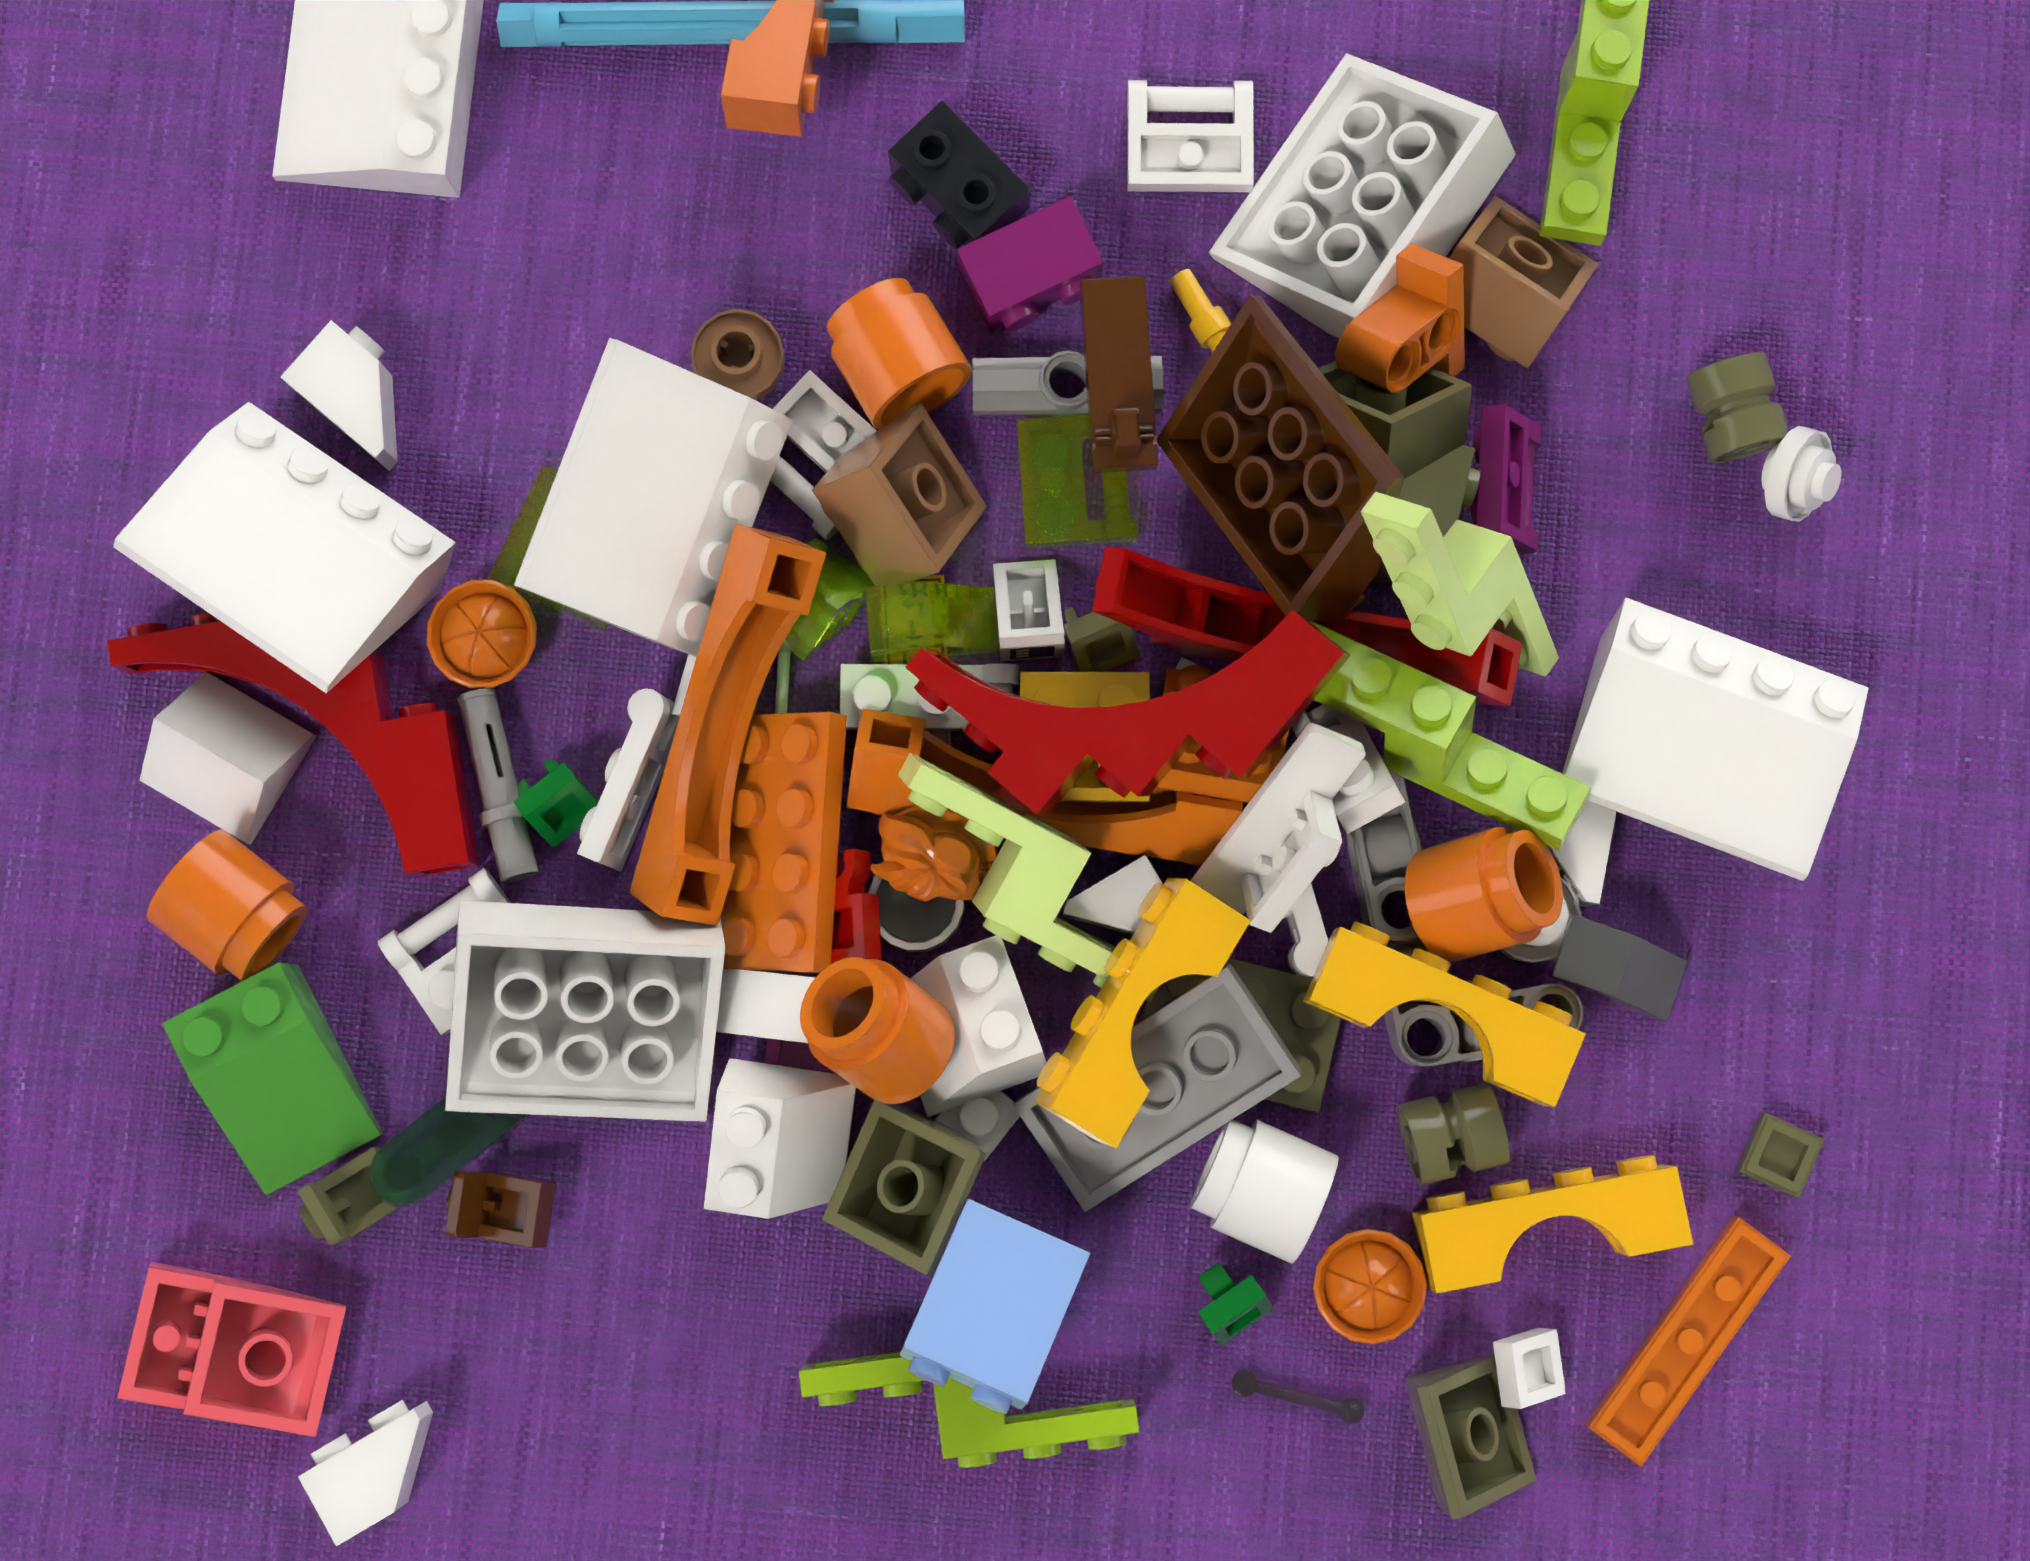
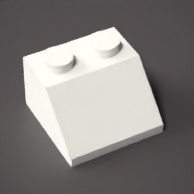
(991, 1025)
(777, 1139)

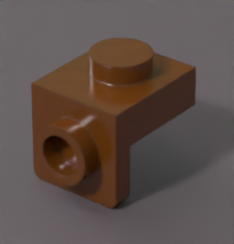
(500, 1208)

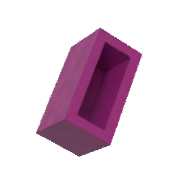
(1029, 265)

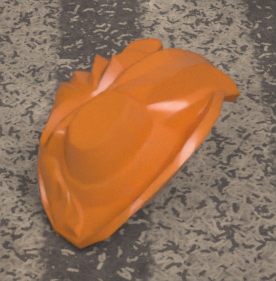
(932, 855)

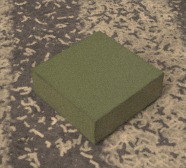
(1779, 1155)

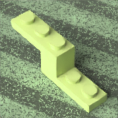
(1458, 582)
(1026, 877)

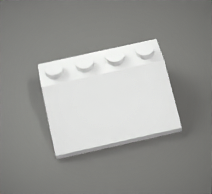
(379, 94)
(1357, 185)
(651, 497)
(287, 547)
(1714, 738)
(583, 1012)

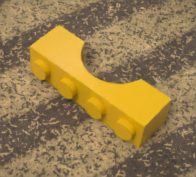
(1519, 1046)
(1095, 1076)
(1469, 1240)

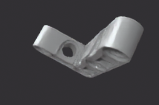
(1379, 865)

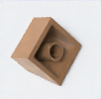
(1517, 281)
(900, 500)

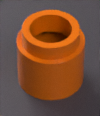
(896, 351)
(1482, 892)
(227, 907)
(877, 1029)

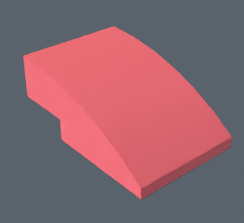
(232, 1350)

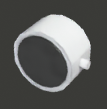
(915, 923)

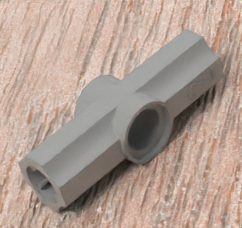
(1024, 387)

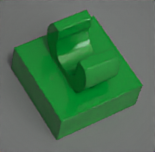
(555, 803)
(1232, 1306)

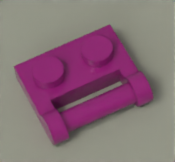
(1506, 465)

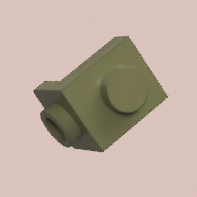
(343, 1202)

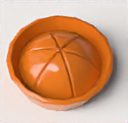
(481, 633)
(1370, 1286)

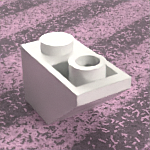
(369, 1478)

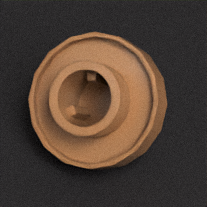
(739, 353)

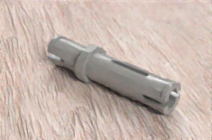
(497, 785)

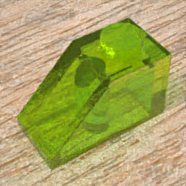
(834, 604)
(931, 616)

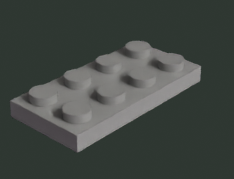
(1204, 1065)

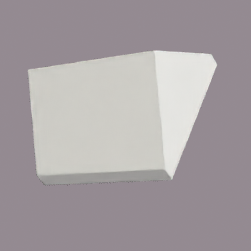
(223, 755)

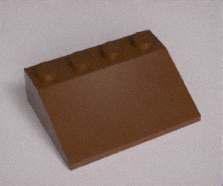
(1282, 466)

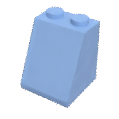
(993, 1307)

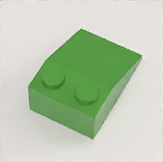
(273, 1076)

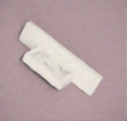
(1283, 830)

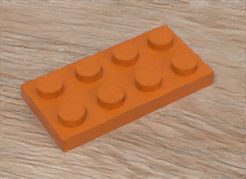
(785, 844)

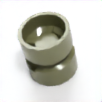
(1737, 407)
(1453, 1133)

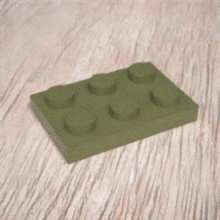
(1302, 1027)

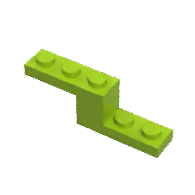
(1591, 101)
(1434, 744)
(965, 1426)

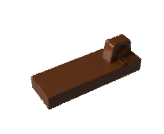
(1118, 374)

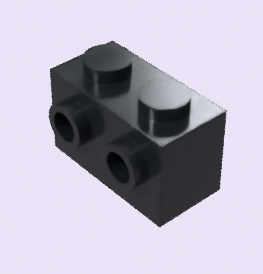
(956, 178)

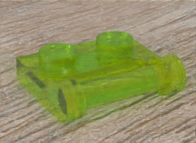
(1056, 487)

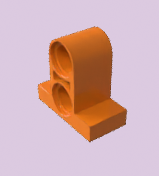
(1409, 326)

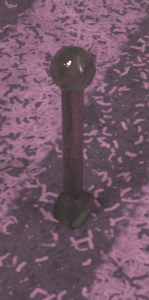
(1245, 1384)

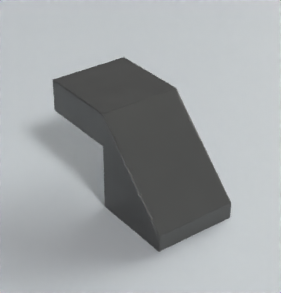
(1618, 967)

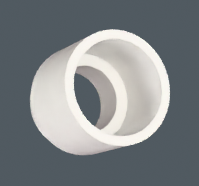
(1265, 1187)

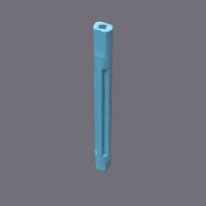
(719, 22)

